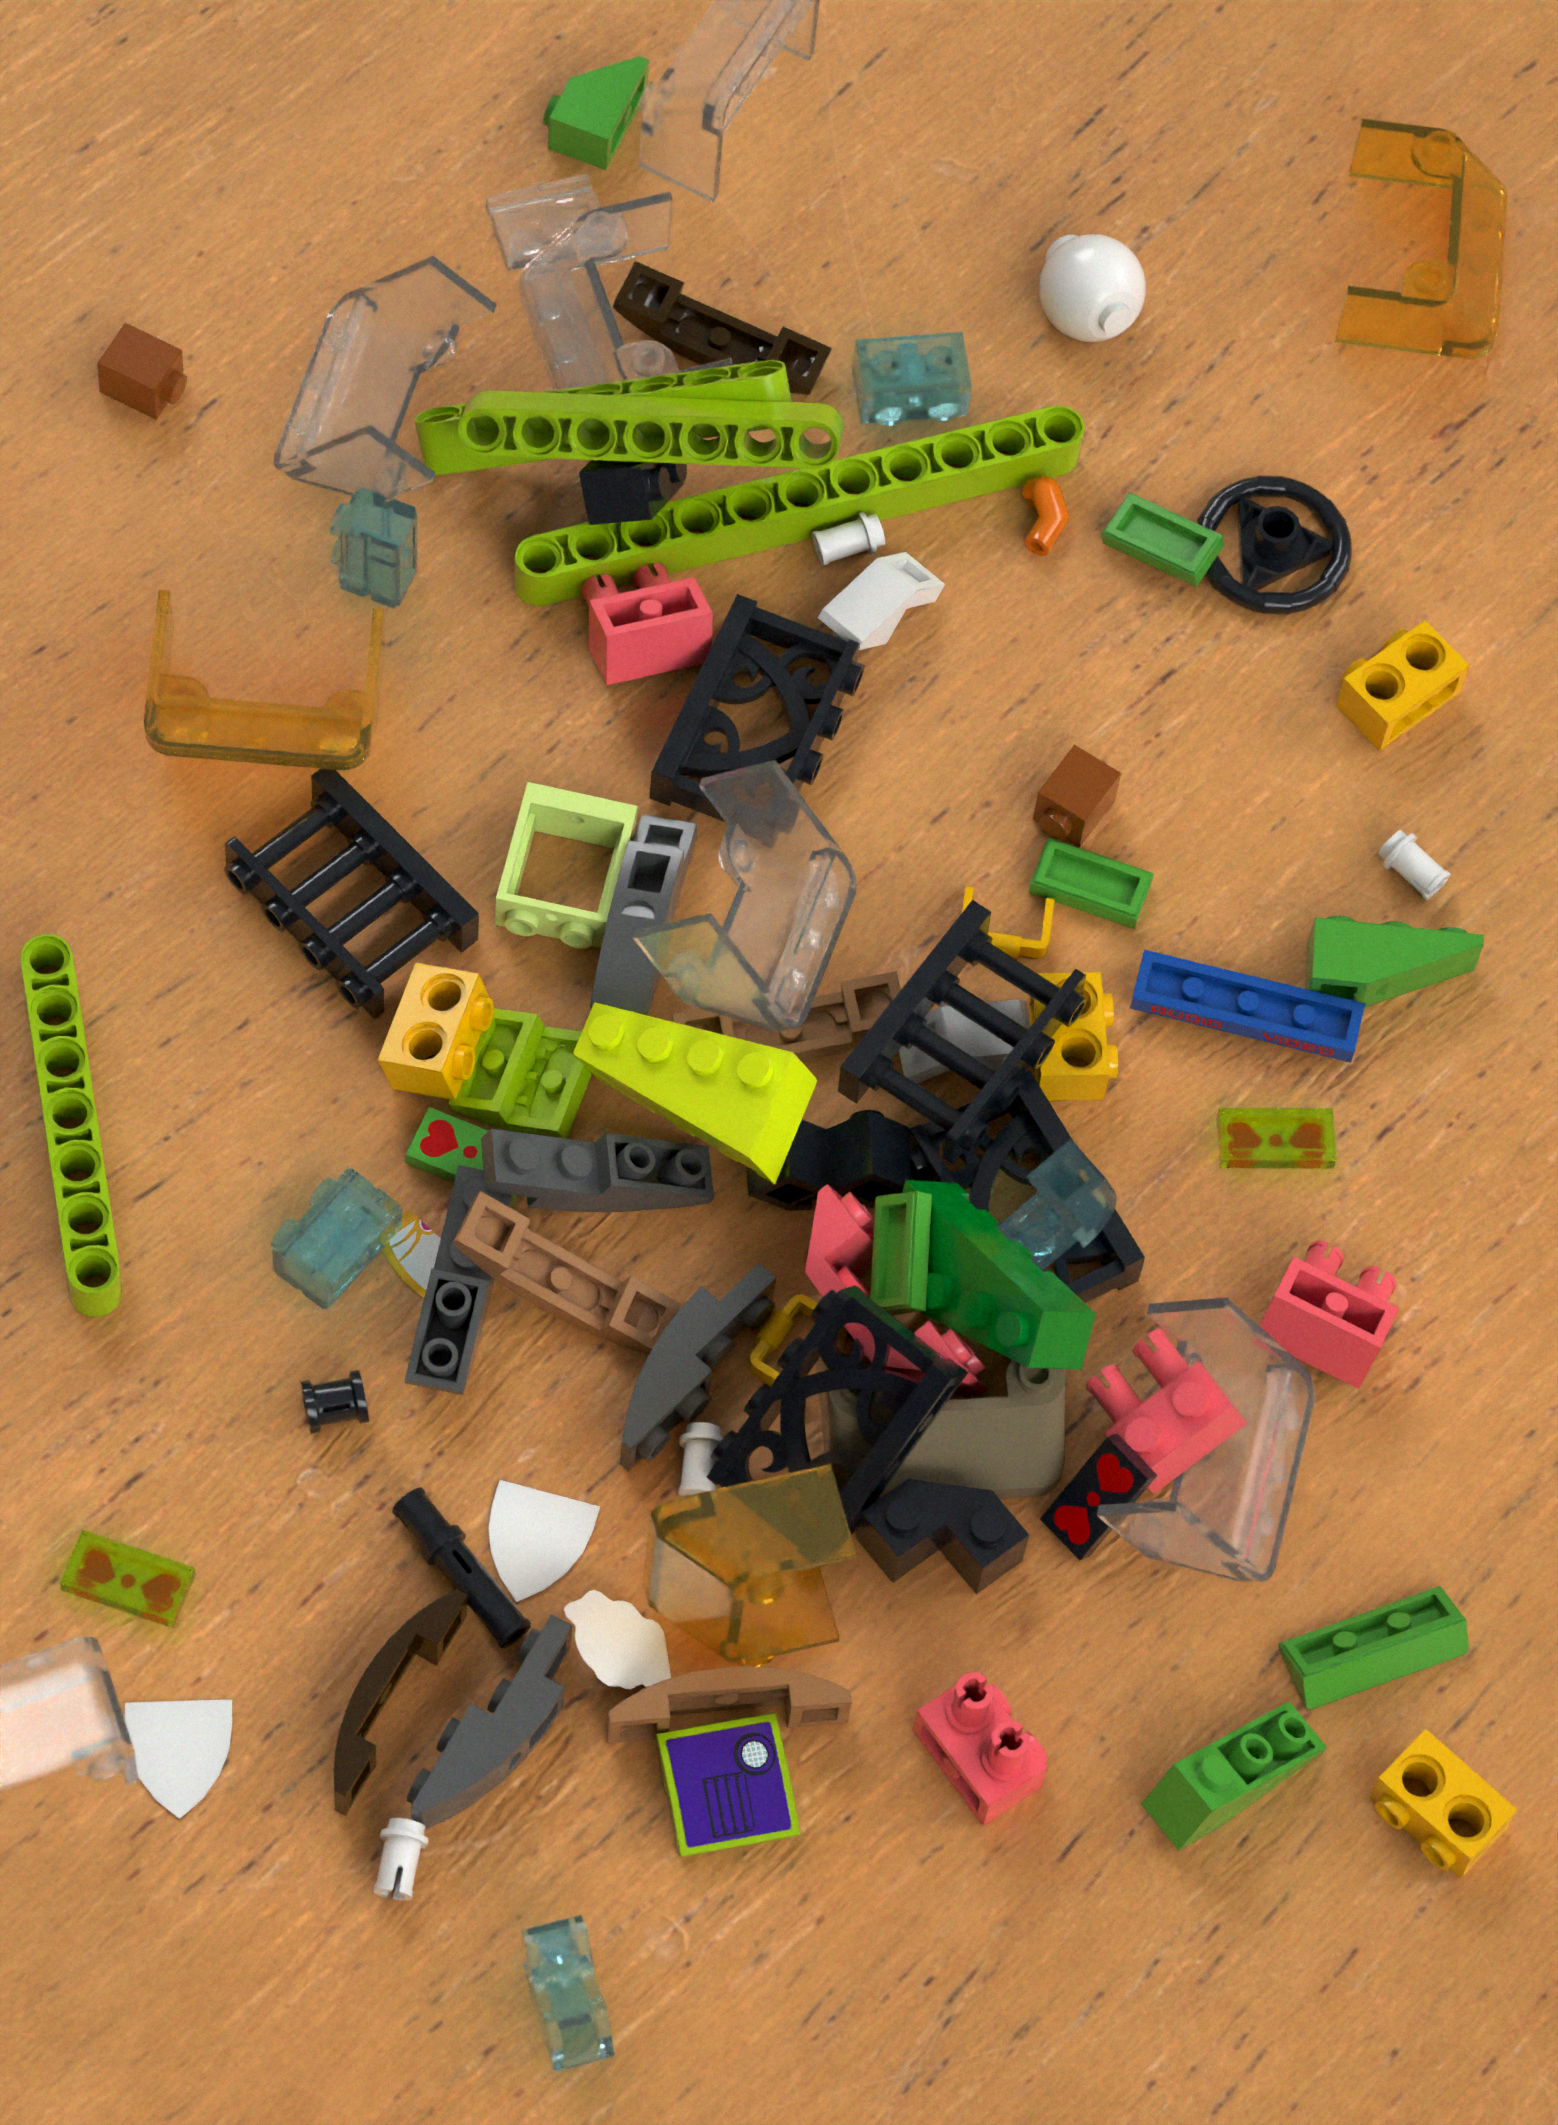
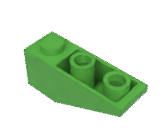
(1384, 959)
(1231, 1775)

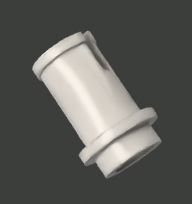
(849, 538)
(1413, 864)
(697, 1463)
(400, 1857)

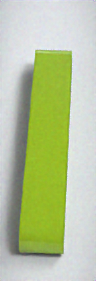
(745, 381)
(628, 444)
(76, 1147)

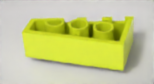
(708, 1084)

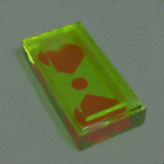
(1276, 1138)
(127, 1579)

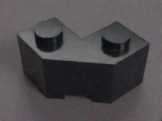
(857, 1156)
(960, 1521)

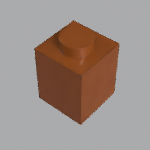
(141, 371)
(1076, 796)

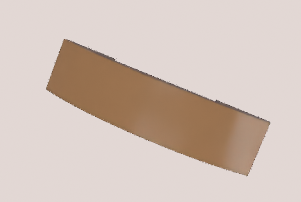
(832, 1025)
(560, 1281)
(805, 1697)

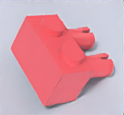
(649, 628)
(1328, 1319)
(1176, 1423)
(981, 1746)

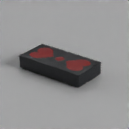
(1109, 1477)

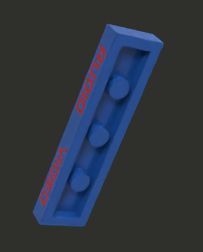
(1247, 1006)

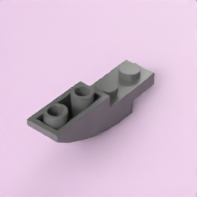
(642, 898)
(597, 1176)
(453, 1300)
(676, 1372)
(489, 1747)

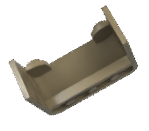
(982, 1443)

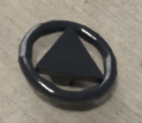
(1277, 545)

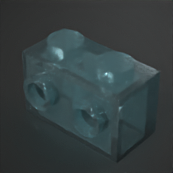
(911, 378)

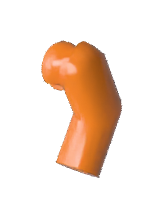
(1052, 511)

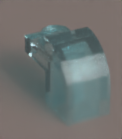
(1069, 1206)
(566, 1993)

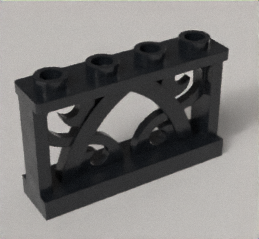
(738, 652)
(1038, 1131)
(912, 1402)

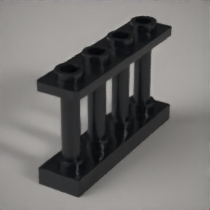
(370, 842)
(937, 983)

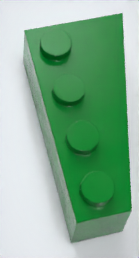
(995, 1290)

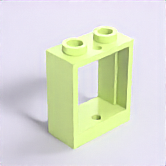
(571, 817)

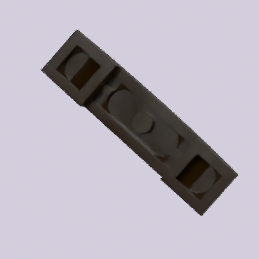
(707, 335)
(423, 1635)

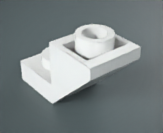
(878, 598)
(966, 1036)

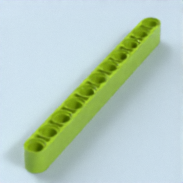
(823, 491)

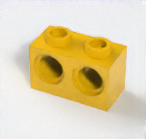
(1409, 691)
(426, 1029)
(1082, 1040)
(1454, 1794)

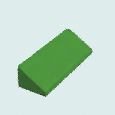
(1375, 1647)

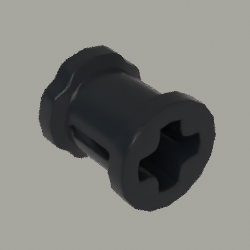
(334, 1401)

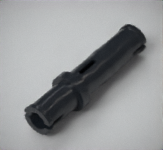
(445, 1548)

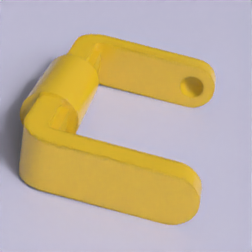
(1015, 945)
(775, 1331)

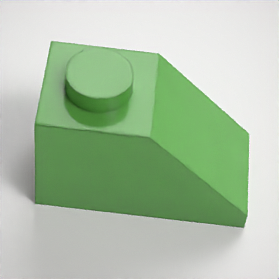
(596, 111)

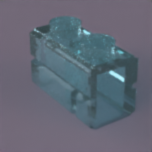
(375, 546)
(335, 1237)

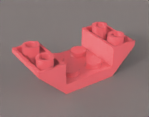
(843, 1251)

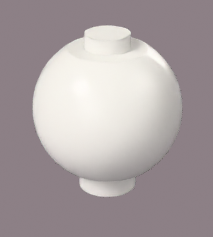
(1091, 287)

